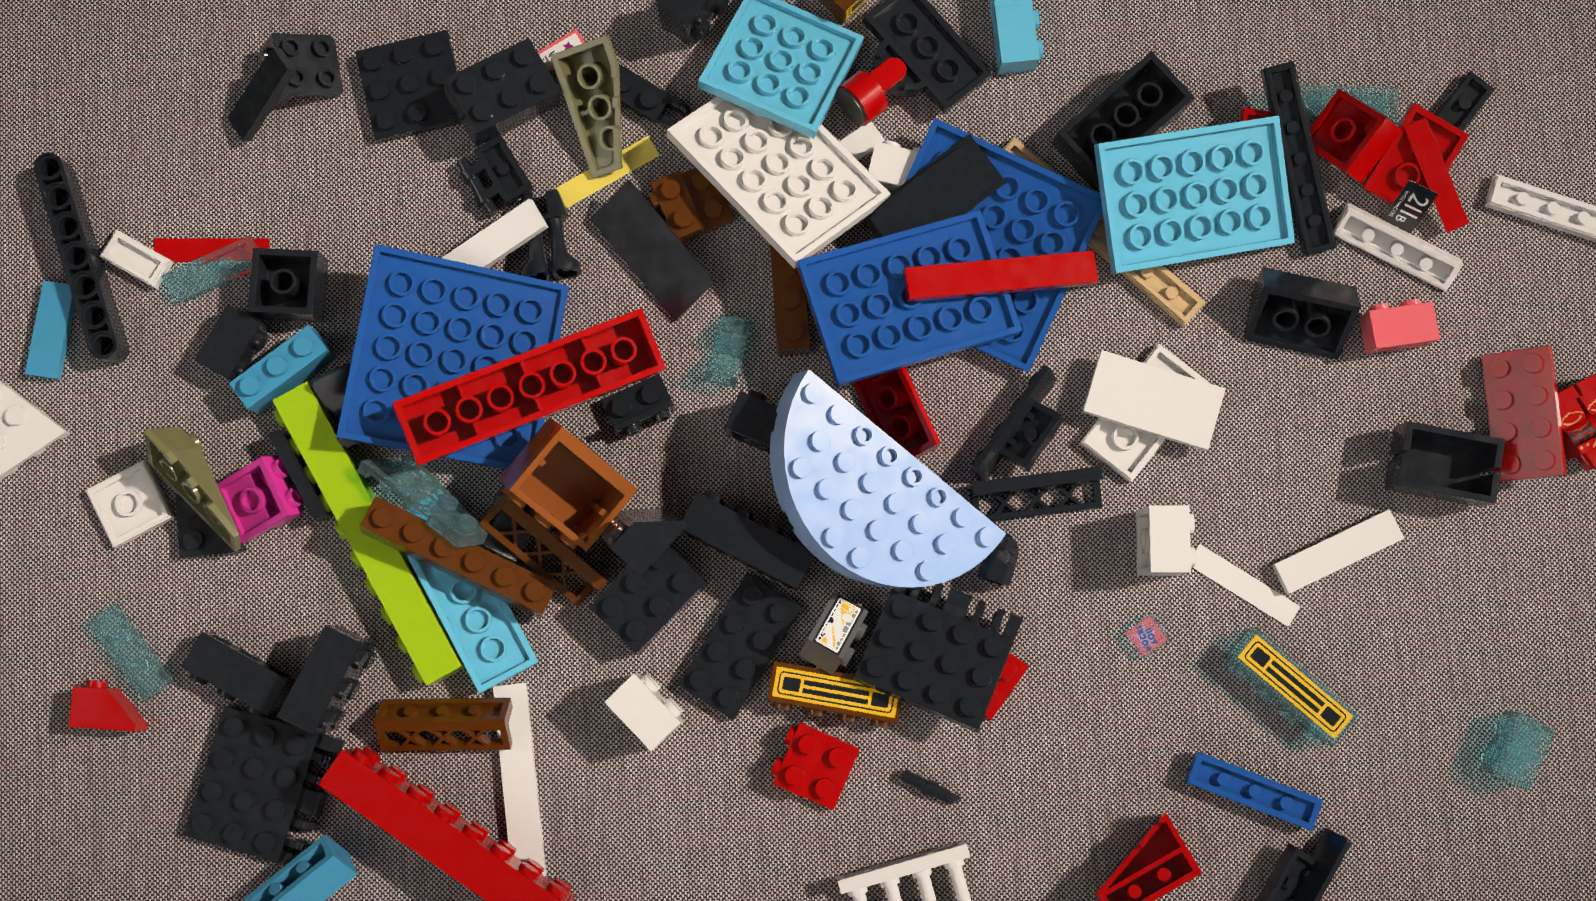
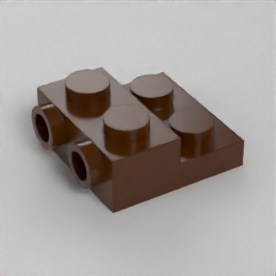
(690, 204)

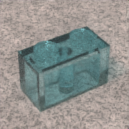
(1516, 749)

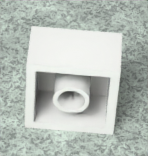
(1164, 540)
(645, 710)

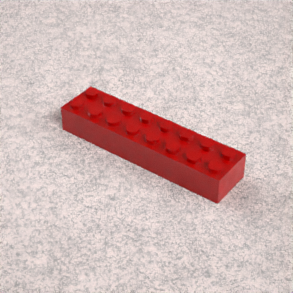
(528, 387)
(437, 830)

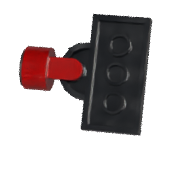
(914, 56)

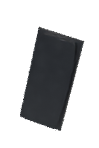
(939, 191)
(652, 250)

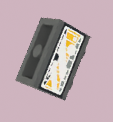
(833, 634)

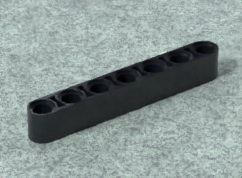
(70, 249)

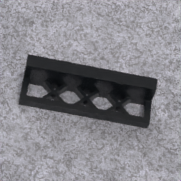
(1039, 482)

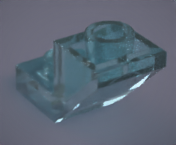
(728, 351)

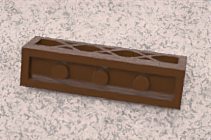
(547, 538)
(441, 719)

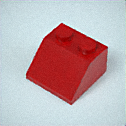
(1352, 135)

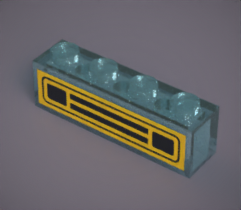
(1291, 687)

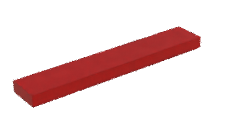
(1000, 276)

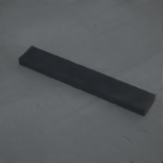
(1301, 164)

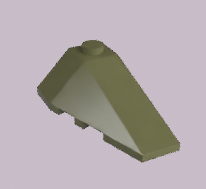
(592, 94)
(184, 467)

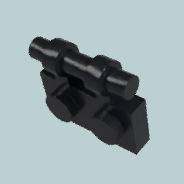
(502, 169)

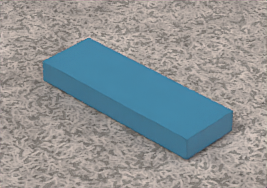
(51, 331)

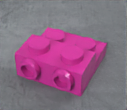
(260, 497)

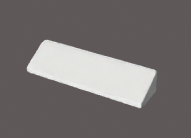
(1397, 247)

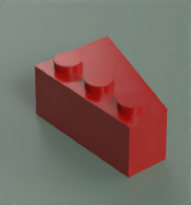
(1151, 867)

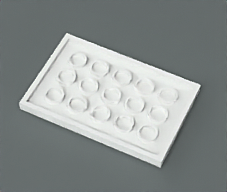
(780, 180)

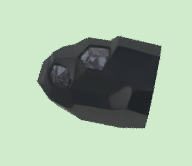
(1000, 563)

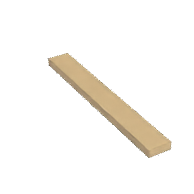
(1155, 282)

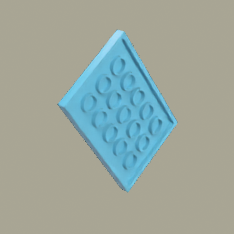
(1194, 194)

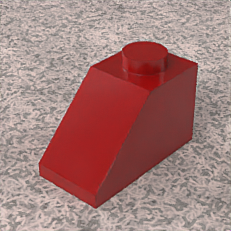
(103, 708)

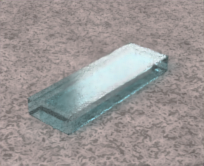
(210, 271)
(130, 652)

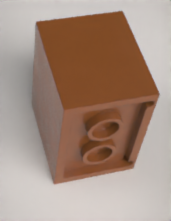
(566, 486)

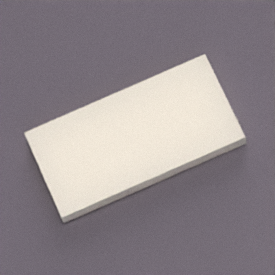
(1153, 400)
(1126, 448)

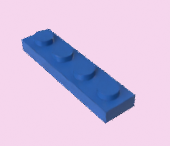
(1253, 790)

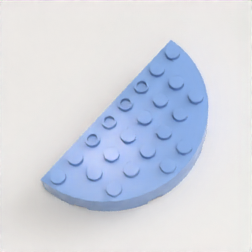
(865, 498)

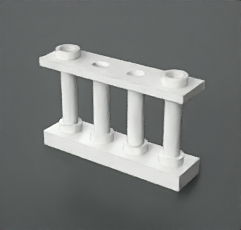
(919, 866)

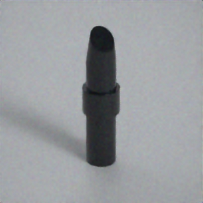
(929, 787)

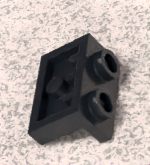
(638, 406)

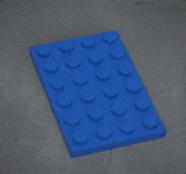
(864, 306)

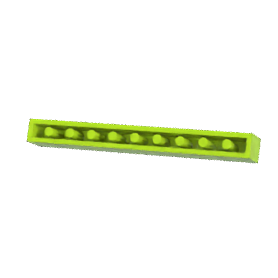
(387, 569)

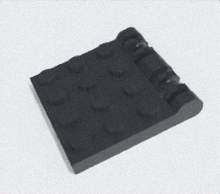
(937, 656)
(258, 786)

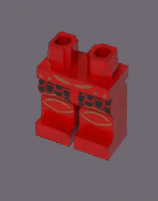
(1578, 421)

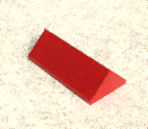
(898, 411)

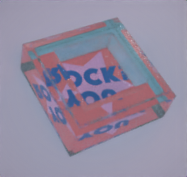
(1147, 636)

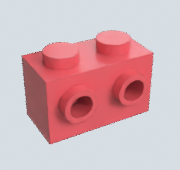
(1399, 327)

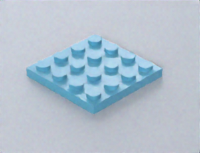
(781, 63)

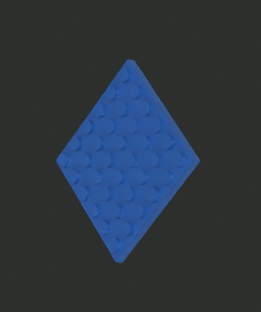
(1024, 217)
(434, 323)

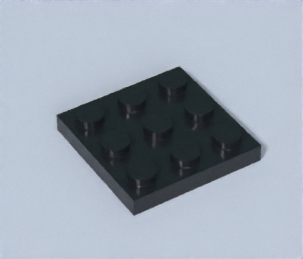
(407, 85)

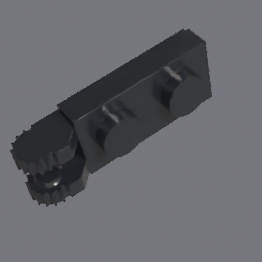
(648, 99)

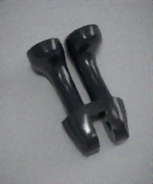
(562, 264)

